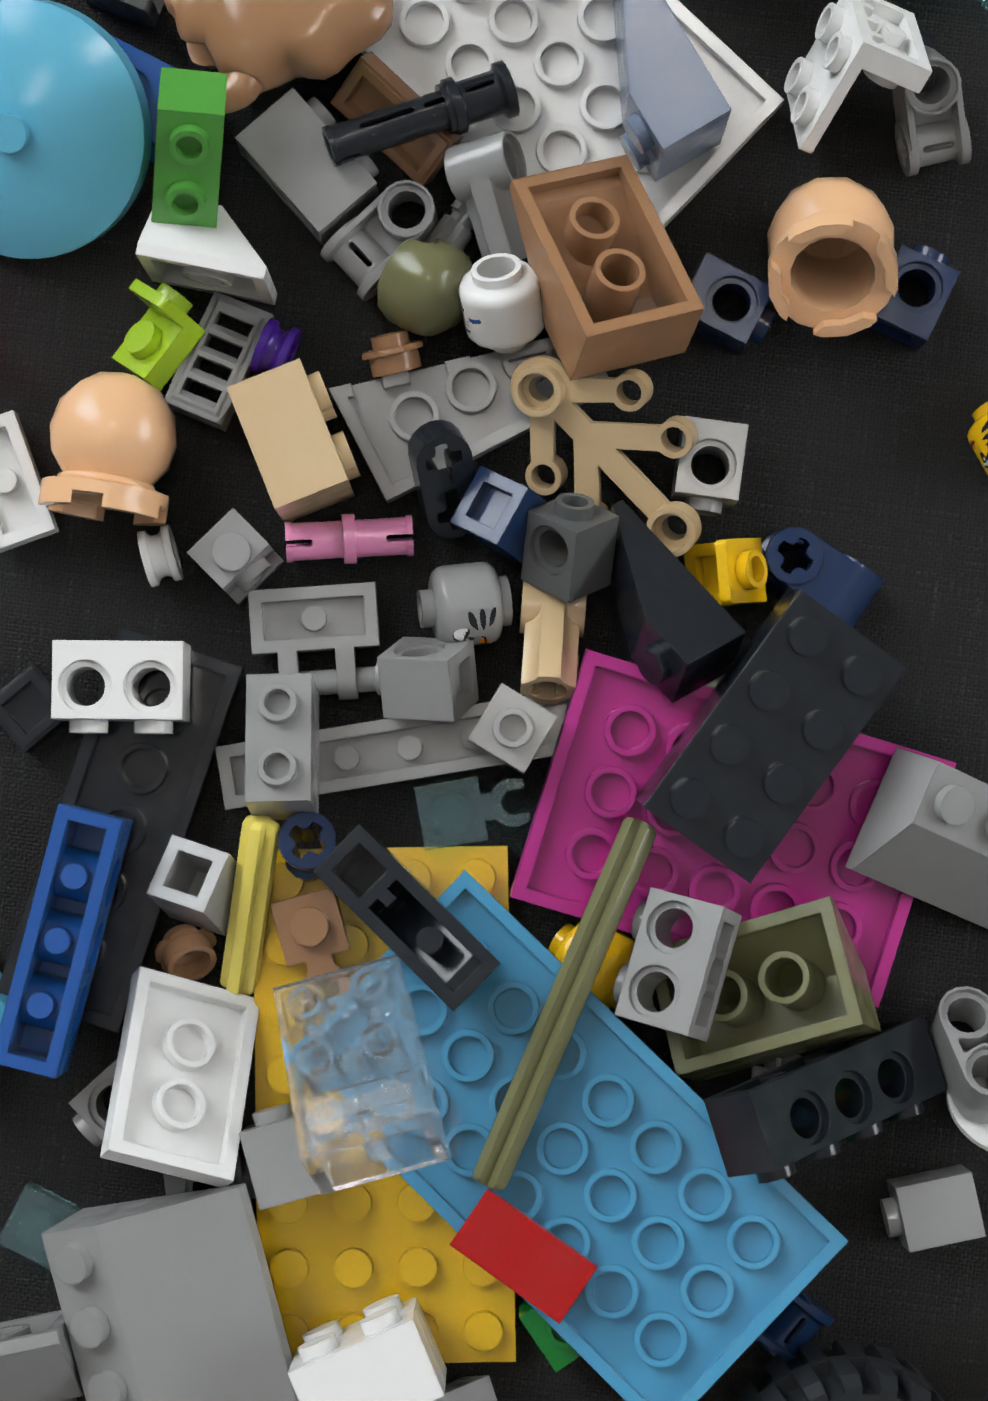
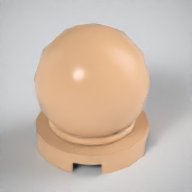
(832, 257)
(113, 446)

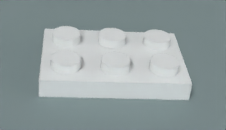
(181, 1078)

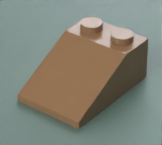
(604, 267)

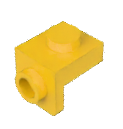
(730, 570)

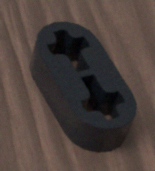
(433, 483)

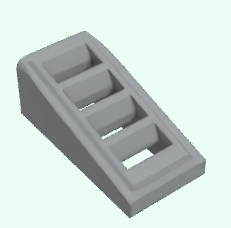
(197, 407)

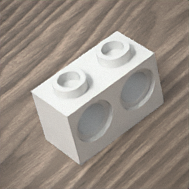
(122, 669)

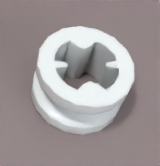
(160, 555)

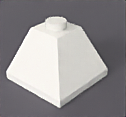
(205, 259)

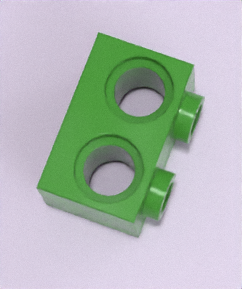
(188, 147)

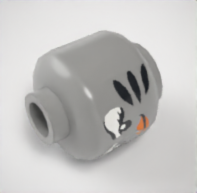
(466, 603)

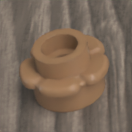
(393, 353)
(187, 952)

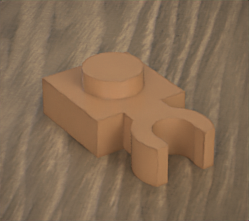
(311, 931)

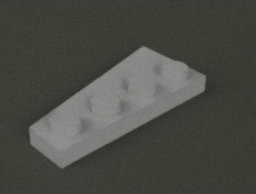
(463, 391)

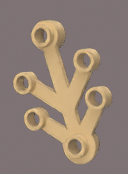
(600, 442)

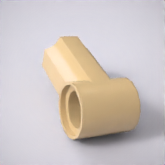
(550, 645)

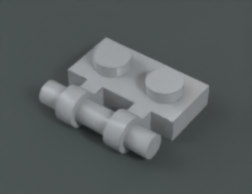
(318, 620)

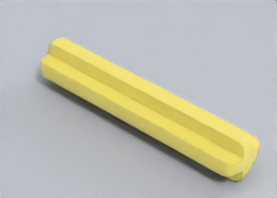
(250, 904)

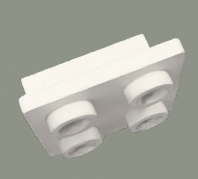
(849, 39)

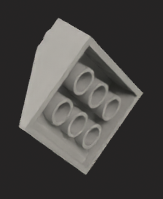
(171, 1300)

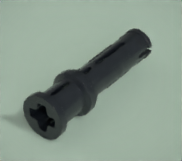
(448, 108)

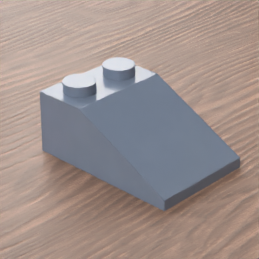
(666, 92)

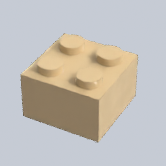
(289, 438)

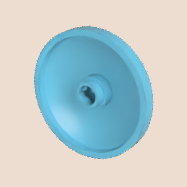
(68, 130)

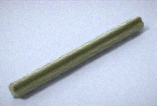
(564, 1004)

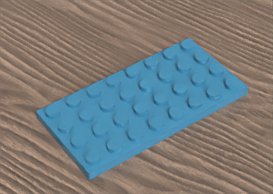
(615, 1171)

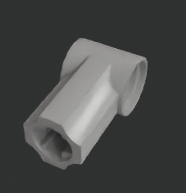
(481, 178)

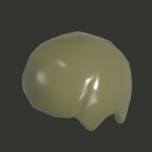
(422, 286)

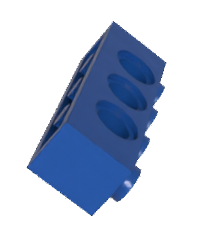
(62, 940)

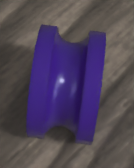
(274, 347)

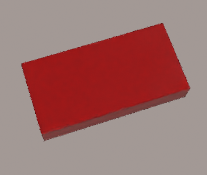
(524, 1255)

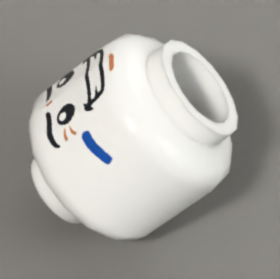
(501, 303)

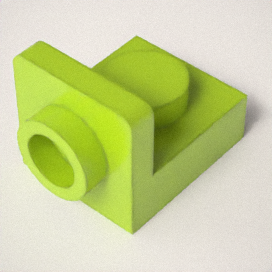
(162, 336)

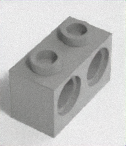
(694, 968)

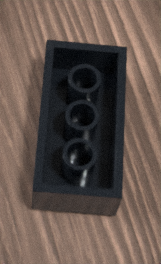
(770, 733)

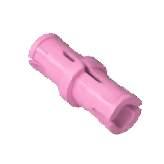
(349, 538)

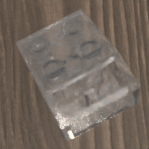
(358, 1076)

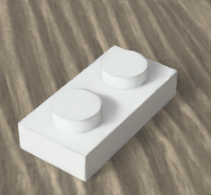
(20, 483)

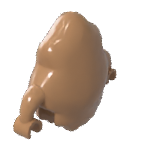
(276, 40)

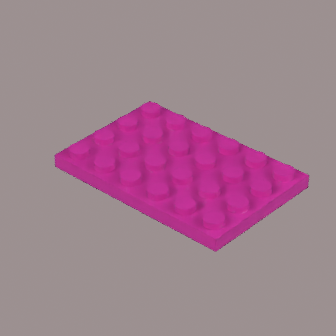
(603, 758)

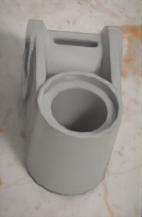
(932, 123)
(376, 235)

